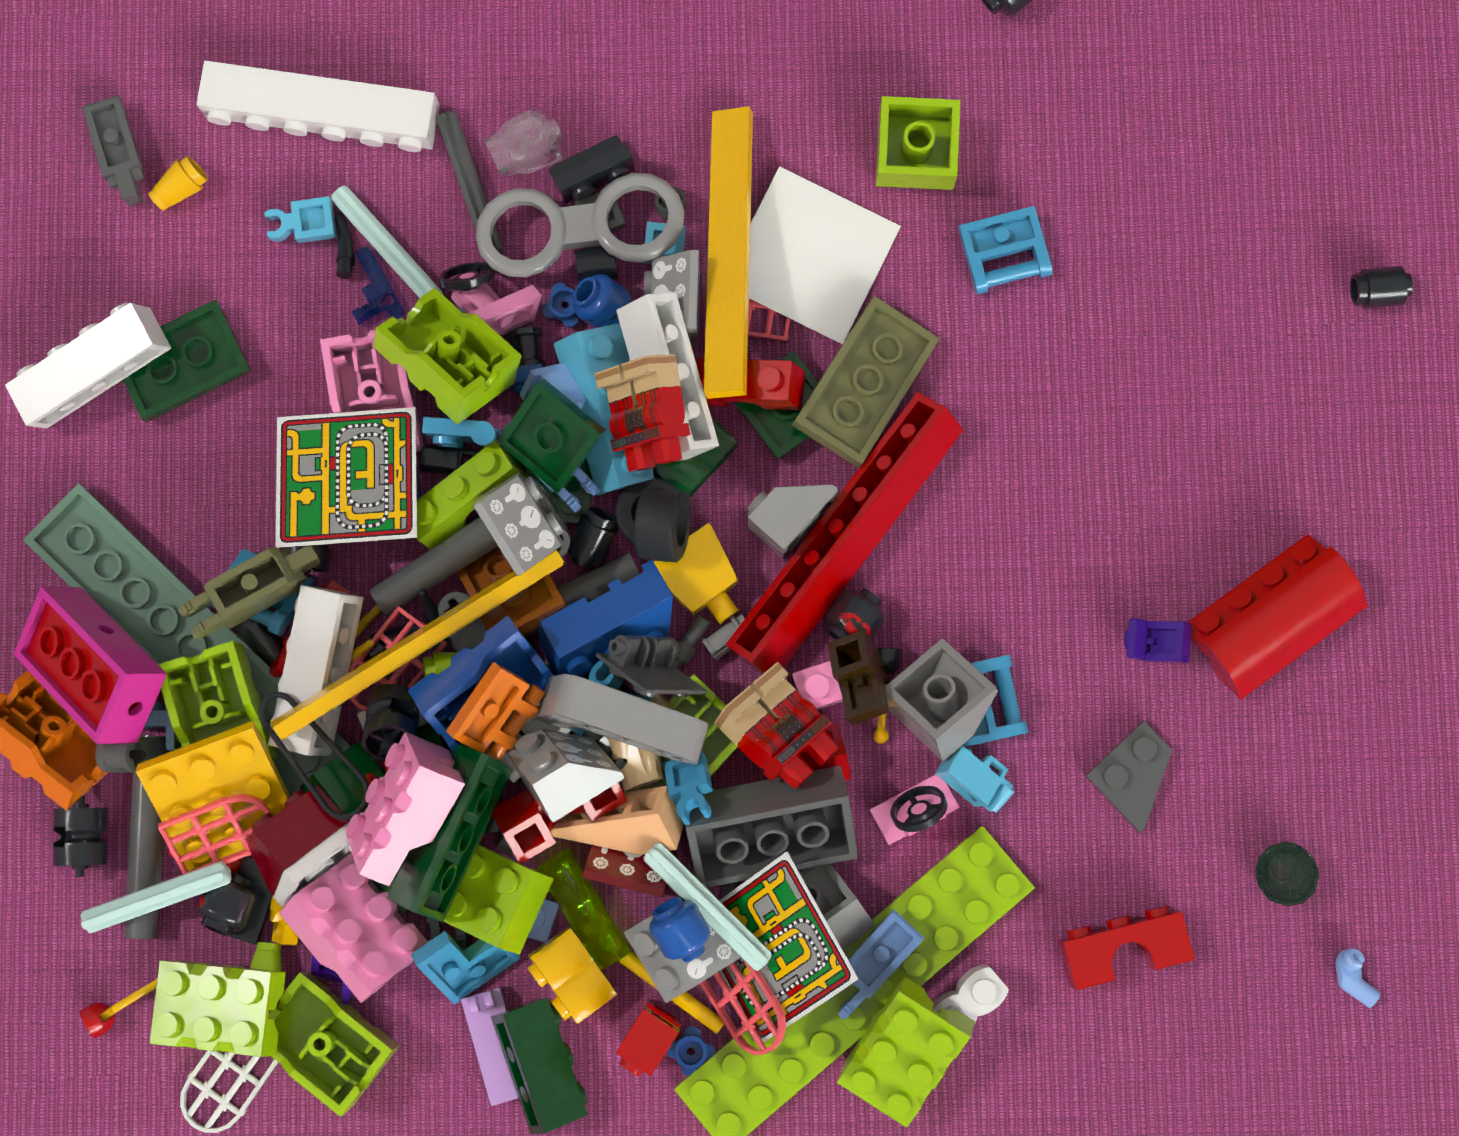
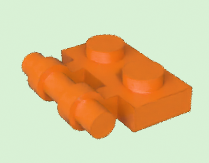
(489, 708)

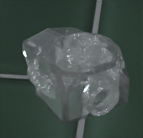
(525, 144)

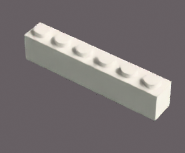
(318, 106)

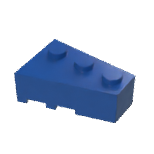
(586, 628)

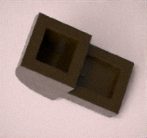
(861, 676)

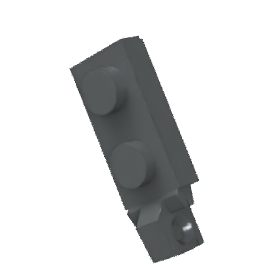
(115, 147)

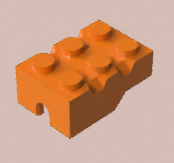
(46, 742)

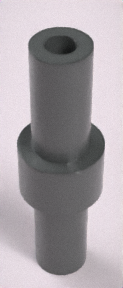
(690, 640)

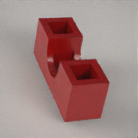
(769, 385)
(529, 827)
(1090, 953)
(648, 1039)

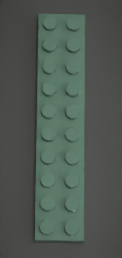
(143, 597)

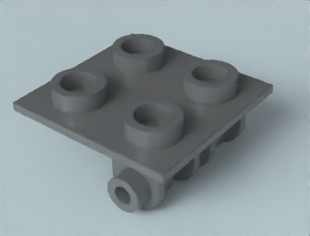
(649, 665)

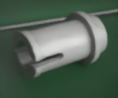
(717, 641)

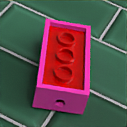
(89, 665)

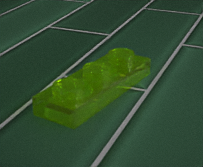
(584, 910)

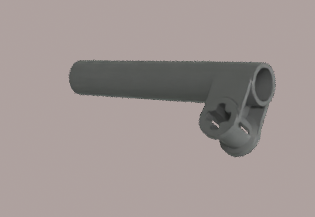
(447, 559)
(588, 585)
(145, 839)

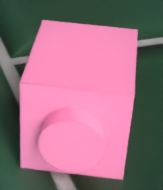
(818, 685)

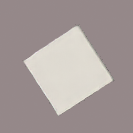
(312, 865)

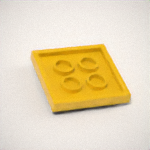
(209, 771)

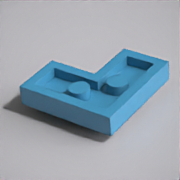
(460, 971)

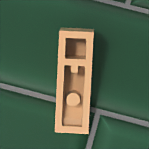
(629, 828)

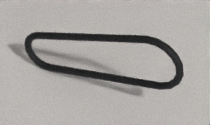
(297, 768)

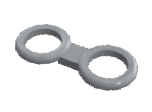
(579, 225)

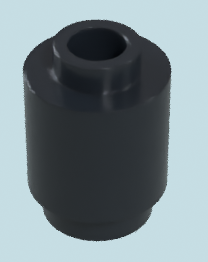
(1381, 287)
(593, 537)

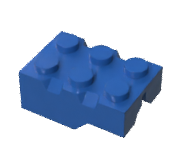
(444, 694)

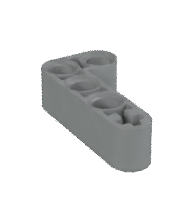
(622, 717)

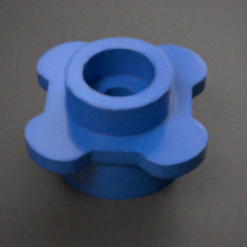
(553, 308)
(691, 1039)

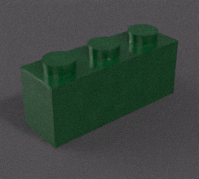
(540, 1065)

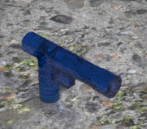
(376, 291)

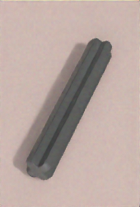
(465, 170)

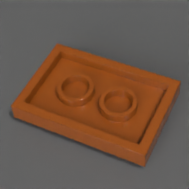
(524, 608)

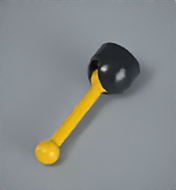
(892, 660)

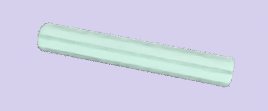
(383, 241)
(156, 897)
(713, 911)

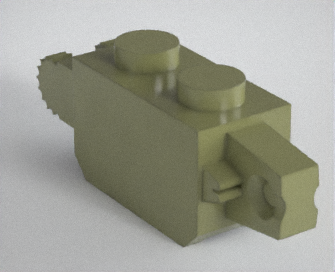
(250, 588)

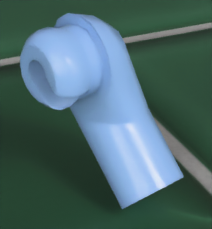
(1350, 979)

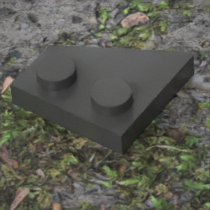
(1132, 774)

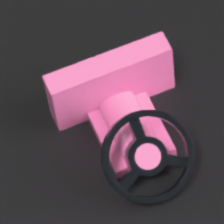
(478, 298)
(914, 809)

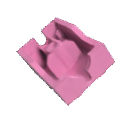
(365, 379)
(403, 807)
(352, 928)

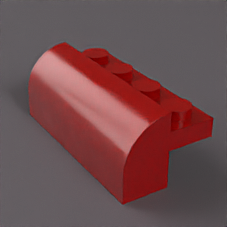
(1277, 614)

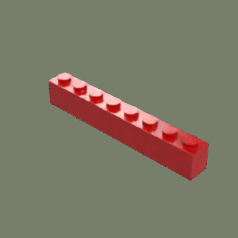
(846, 535)

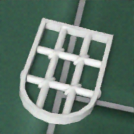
(223, 1100)

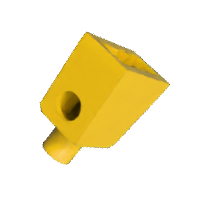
(702, 576)

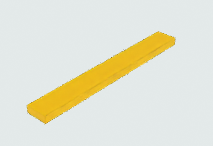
(728, 254)
(412, 646)

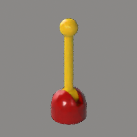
(101, 1017)

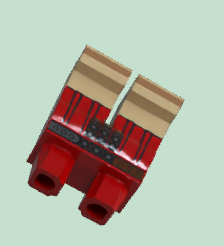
(645, 410)
(777, 727)

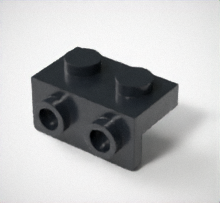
(591, 169)

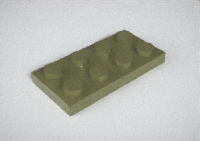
(865, 382)

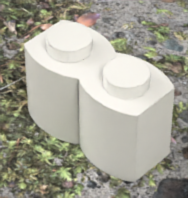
(975, 993)

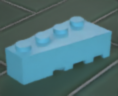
(585, 355)

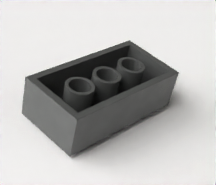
(766, 819)

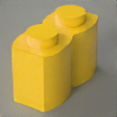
(571, 976)

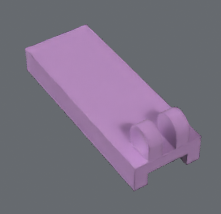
(491, 1060)

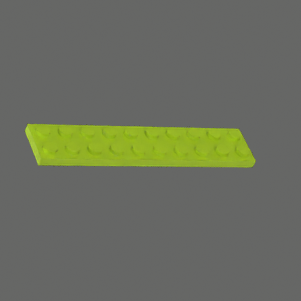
(945, 905)

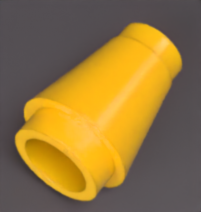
(178, 183)

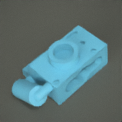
(976, 780)

